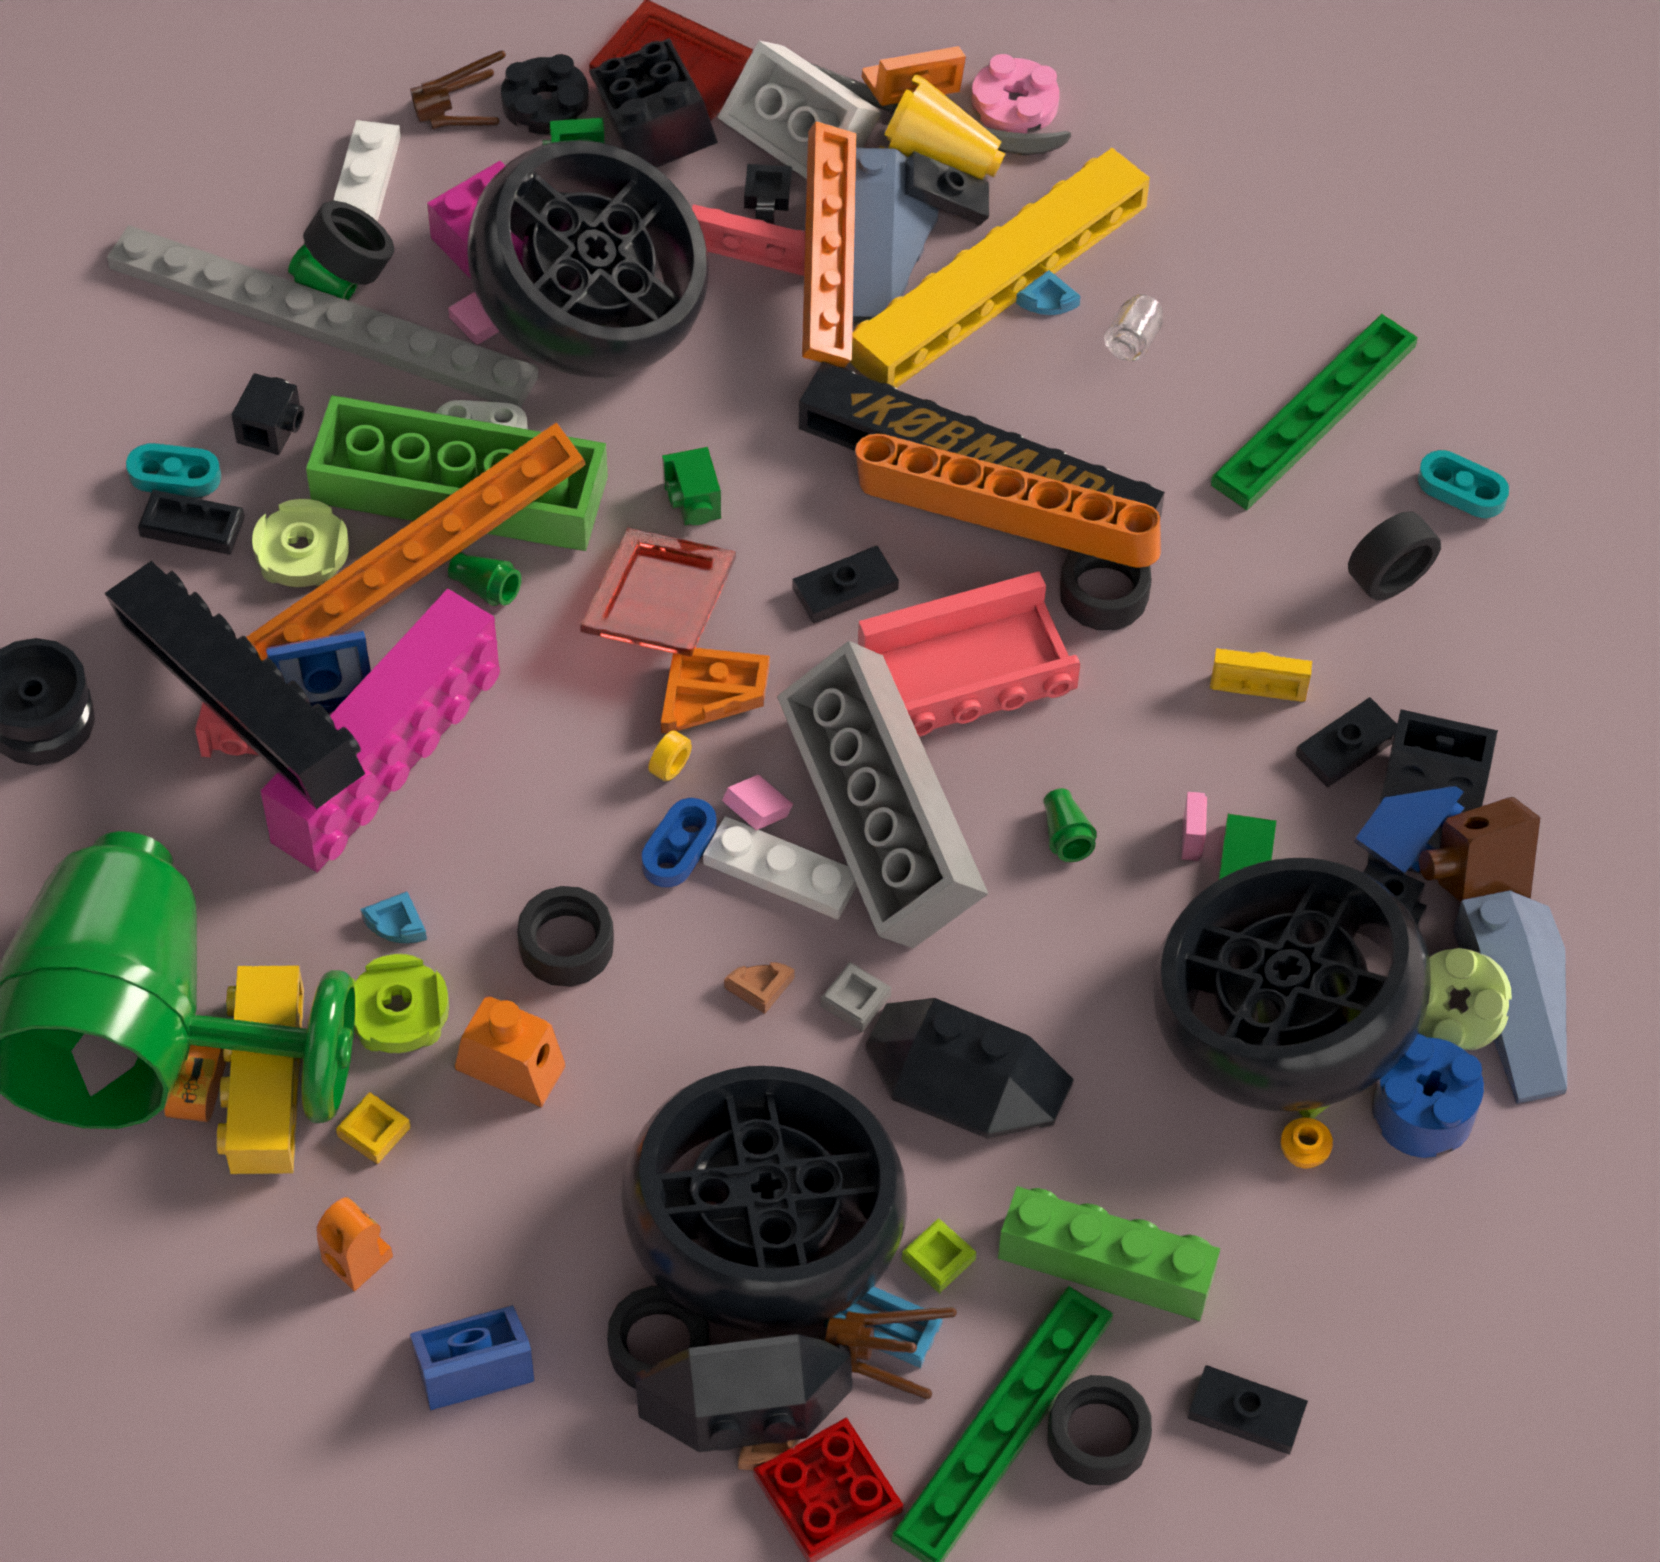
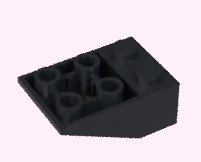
(654, 104)
(1437, 755)

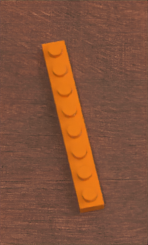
(425, 542)

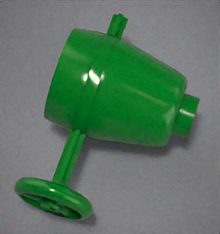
(117, 960)

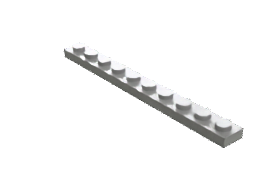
(323, 317)

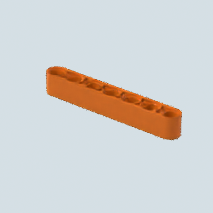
(1009, 500)

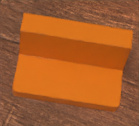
(894, 75)

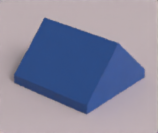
(324, 666)
(473, 1357)

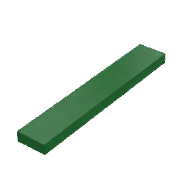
(1313, 412)
(1002, 1427)

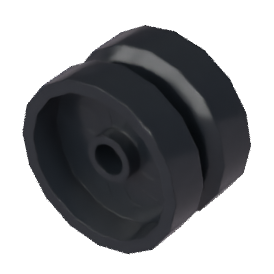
(43, 702)

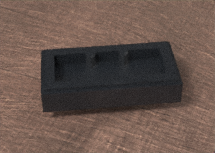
(947, 188)
(191, 522)
(845, 584)
(1347, 742)
(1247, 1409)

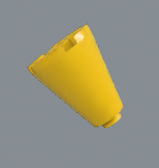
(943, 132)

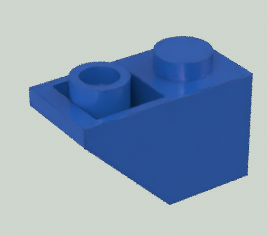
(1405, 824)

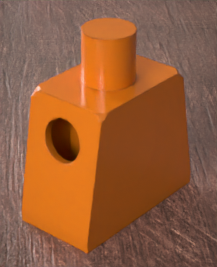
(511, 1051)

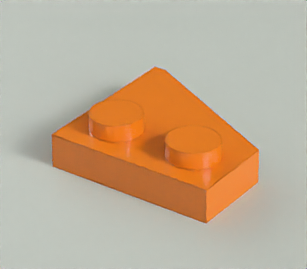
(713, 687)

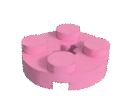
(1019, 76)

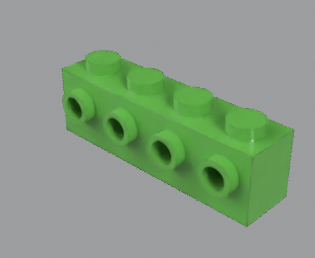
(1108, 1252)

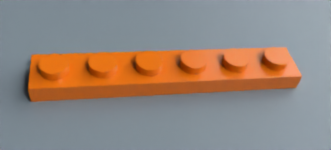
(829, 245)

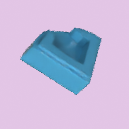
(1048, 293)
(395, 920)

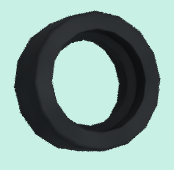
(348, 242)
(1394, 555)
(1097, 612)
(554, 904)
(639, 1305)
(1116, 1394)

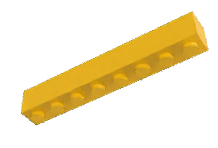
(990, 274)

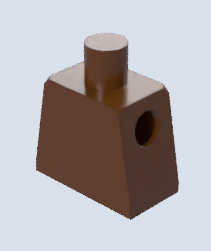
(1485, 851)

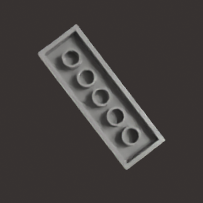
(881, 795)

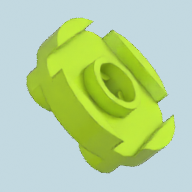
(403, 1030)

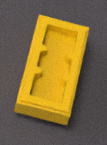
(1260, 674)

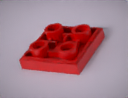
(828, 1490)

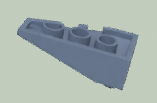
(887, 231)
(1531, 952)

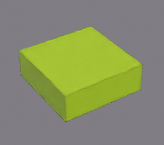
(939, 1255)

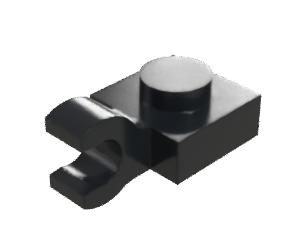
(767, 190)

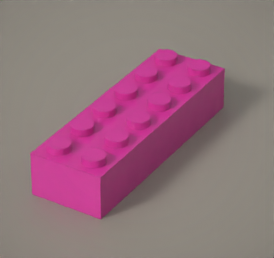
(396, 721)

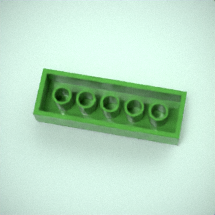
(412, 459)

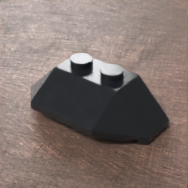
(966, 1068)
(745, 1391)

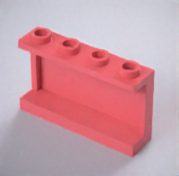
(973, 652)

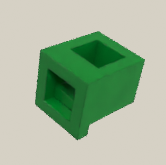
(692, 485)

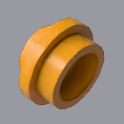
(1306, 1155)

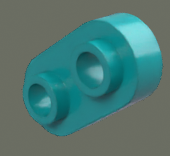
(174, 468)
(1463, 484)

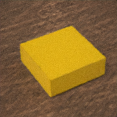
(373, 1128)

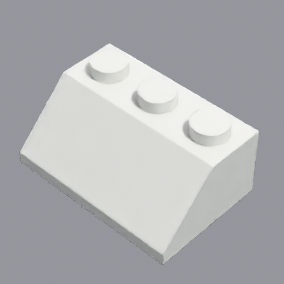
(783, 97)

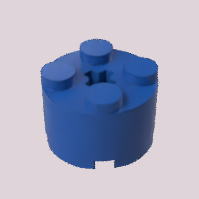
(1429, 1098)

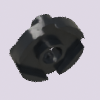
(544, 74)

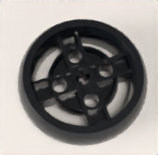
(585, 255)
(1292, 984)
(764, 1198)

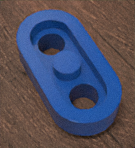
(675, 845)

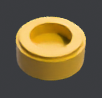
(670, 756)

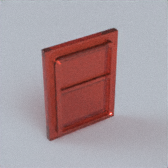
(707, 55)
(658, 592)

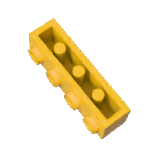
(261, 1086)

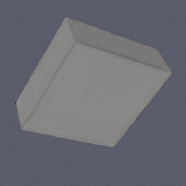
(856, 997)

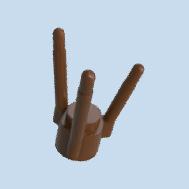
(433, 97)
(861, 1341)

